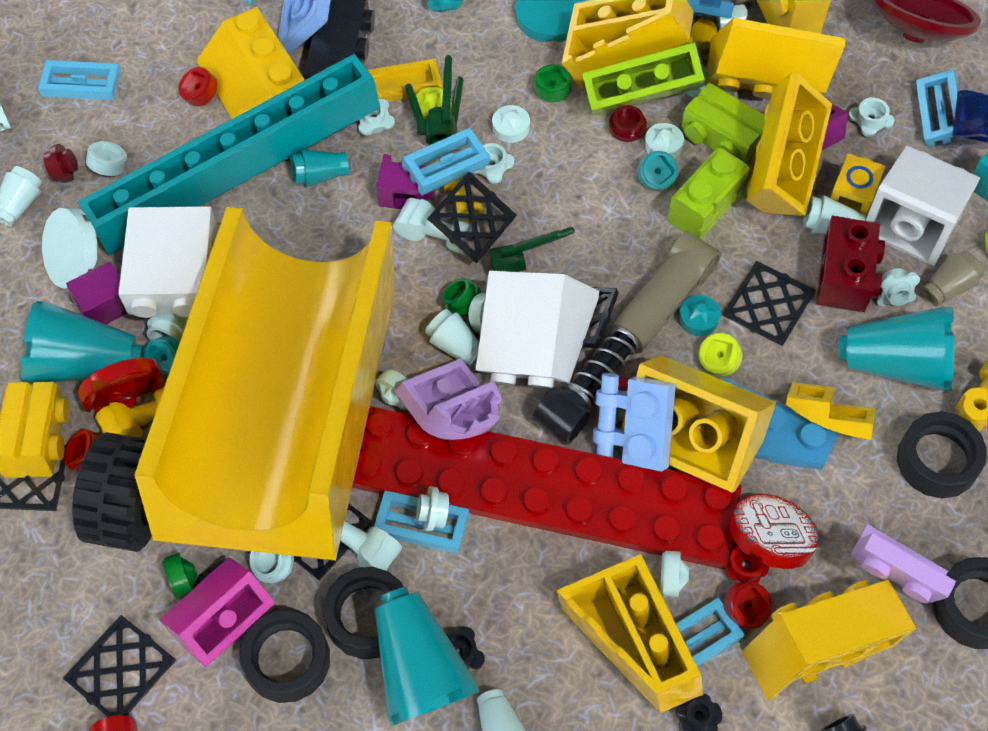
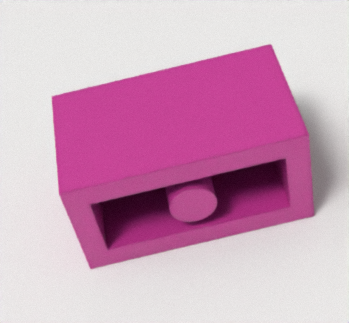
(217, 611)

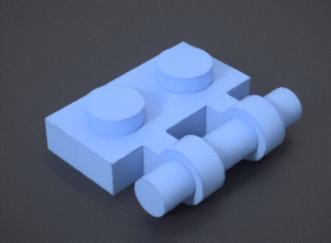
(647, 421)

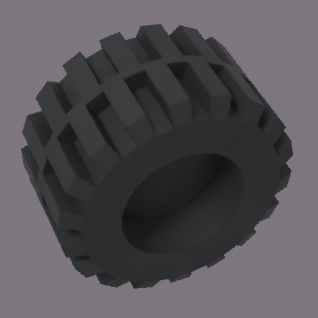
(107, 497)

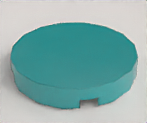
(545, 18)

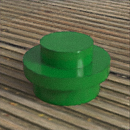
(459, 295)

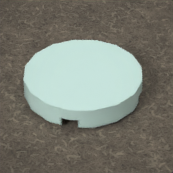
(68, 246)

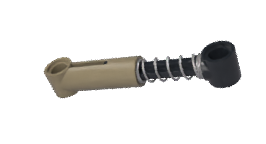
(688, 264)

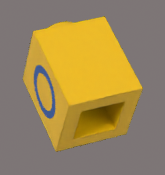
(857, 183)

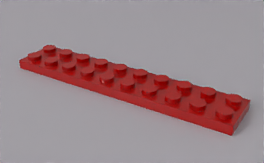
(551, 488)

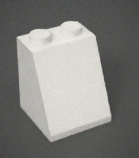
(921, 204)
(165, 258)
(533, 327)

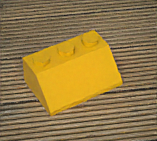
(763, 54)
(248, 62)
(789, 148)
(713, 422)

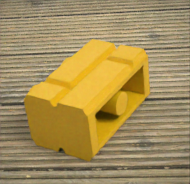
(32, 429)

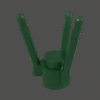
(443, 120)
(511, 257)

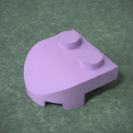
(451, 401)
(892, 560)

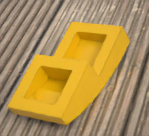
(817, 406)

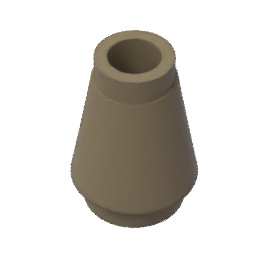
(953, 277)

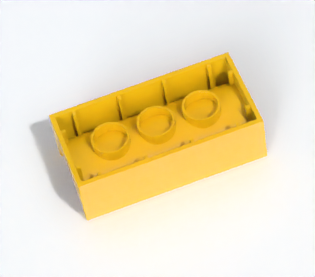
(268, 397)

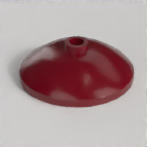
(930, 19)

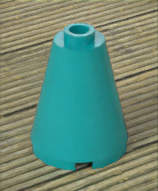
(70, 345)
(904, 348)
(417, 659)

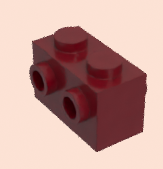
(849, 264)

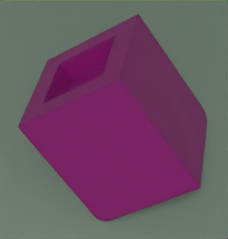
(98, 294)

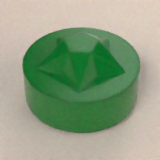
(552, 83)
(180, 574)

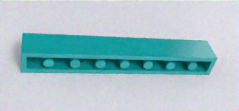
(236, 149)

